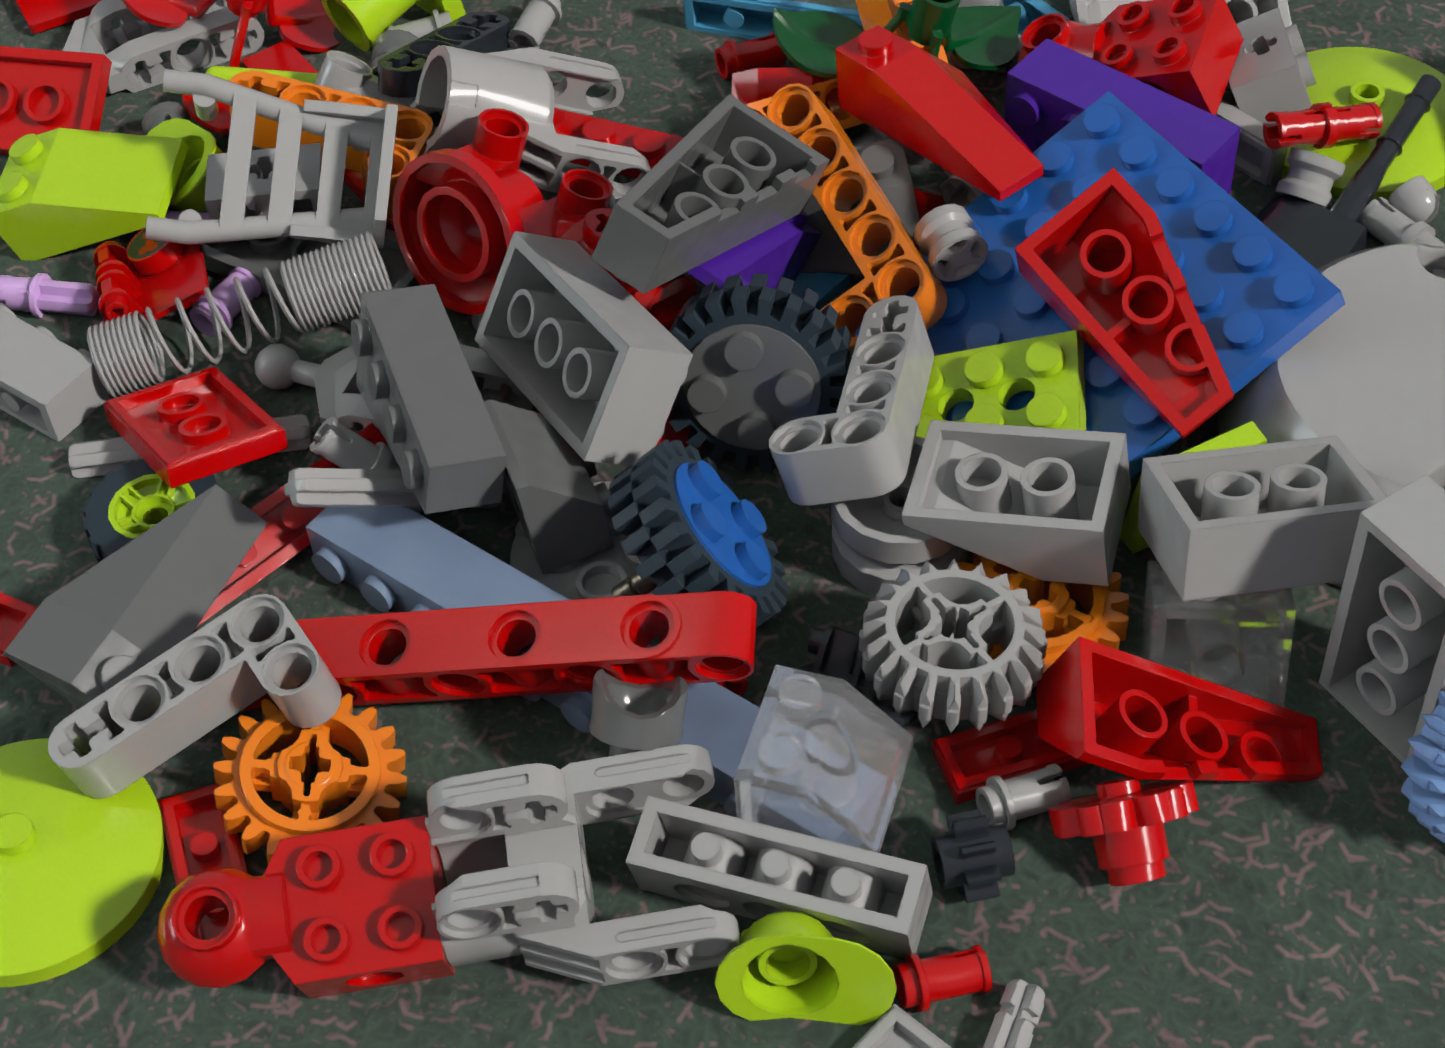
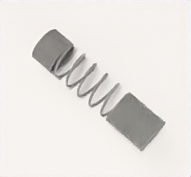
(319, 287)

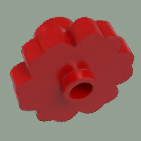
(1126, 825)

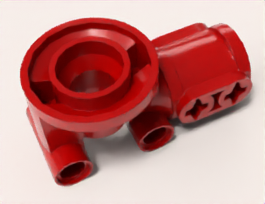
(465, 203)

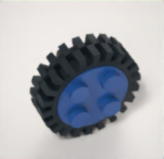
(693, 531)

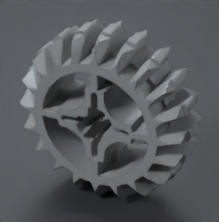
(949, 664)

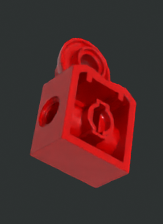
(1168, 44)
(330, 910)

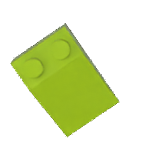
(84, 188)

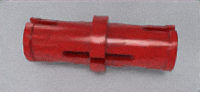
(1322, 125)

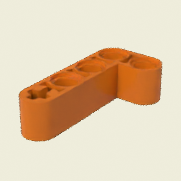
(412, 126)

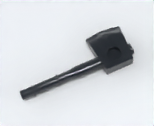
(1329, 234)

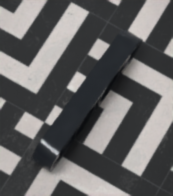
(475, 31)

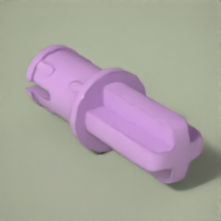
(43, 295)

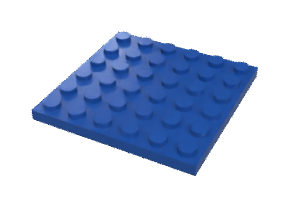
(1240, 275)

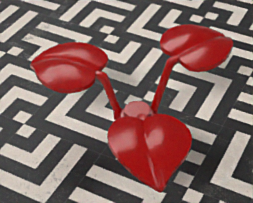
(298, 21)

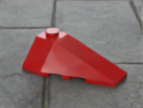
(1118, 285)

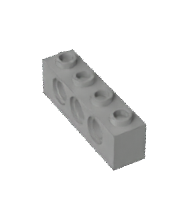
(771, 870)

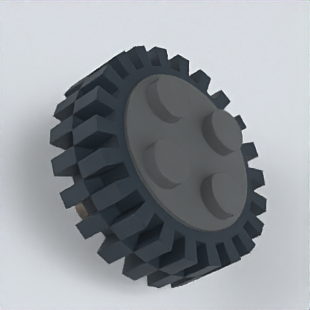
(756, 365)

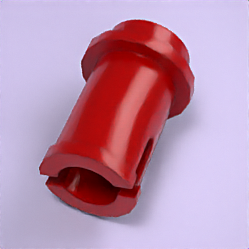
(747, 55)
(941, 977)

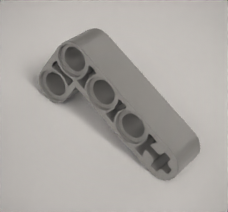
(872, 435)
(117, 743)

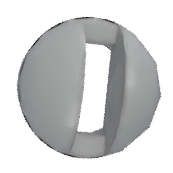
(1416, 199)

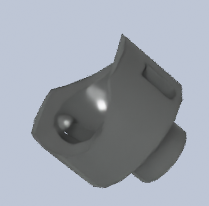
(637, 715)

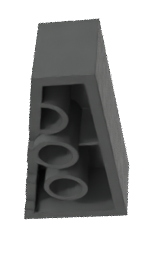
(707, 196)
(426, 399)

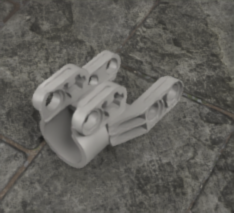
(517, 80)
(524, 873)

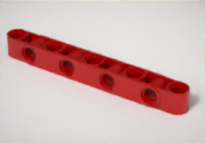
(476, 648)

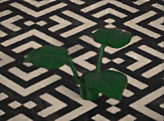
(975, 34)

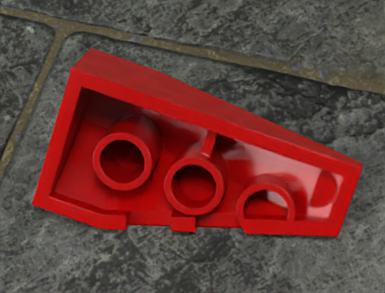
(932, 112)
(1167, 722)

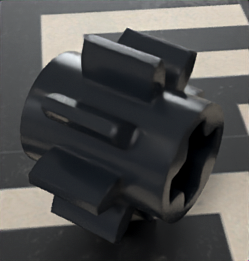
(973, 855)

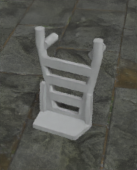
(339, 123)

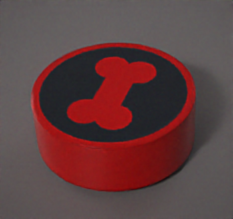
(152, 256)

